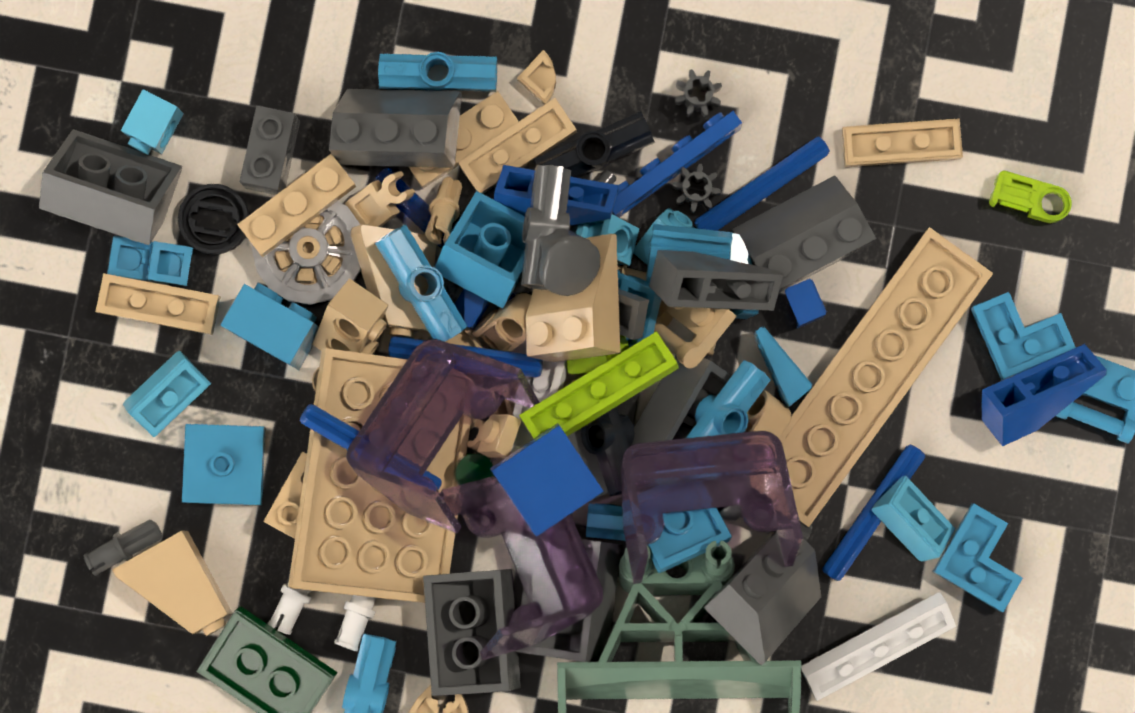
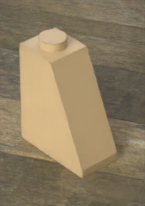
(381, 282)
(178, 584)

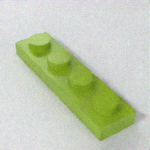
(602, 388)

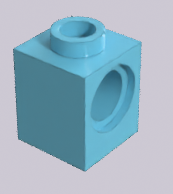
(151, 123)
(625, 233)

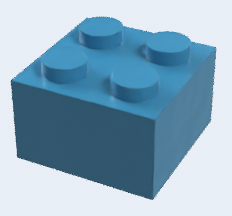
(485, 250)
(271, 326)

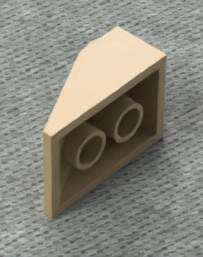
(579, 323)

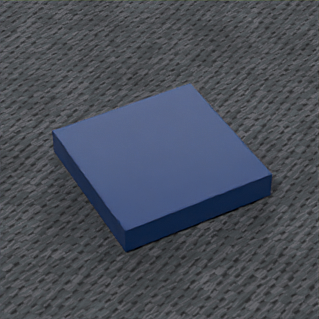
(546, 479)

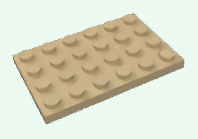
(346, 529)

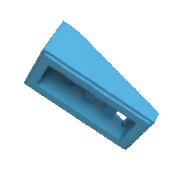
(784, 372)

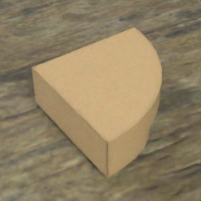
(540, 78)

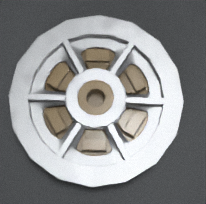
(314, 260)

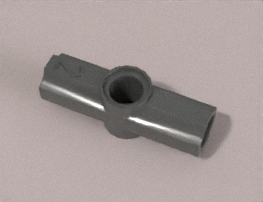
(543, 217)

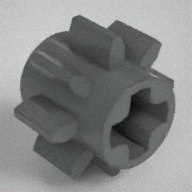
(693, 103)
(697, 177)

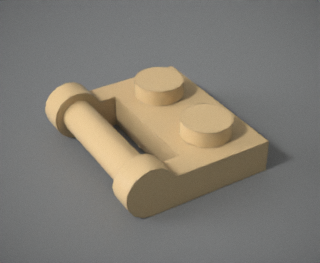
(705, 323)

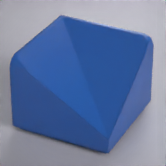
(805, 302)
(471, 308)

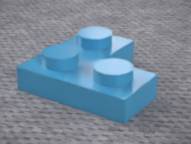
(1018, 347)
(968, 561)

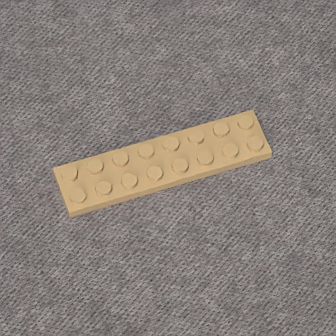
(877, 367)

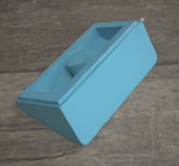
(166, 393)
(914, 520)

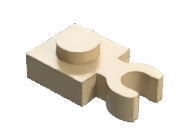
(377, 201)
(495, 435)

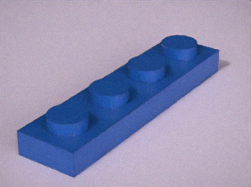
(685, 154)

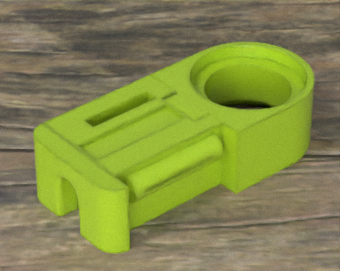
(1027, 195)

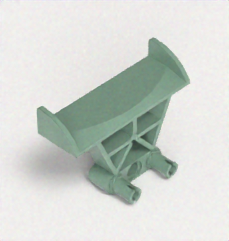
(677, 678)

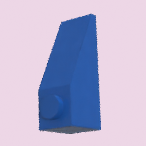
(586, 198)
(1038, 394)

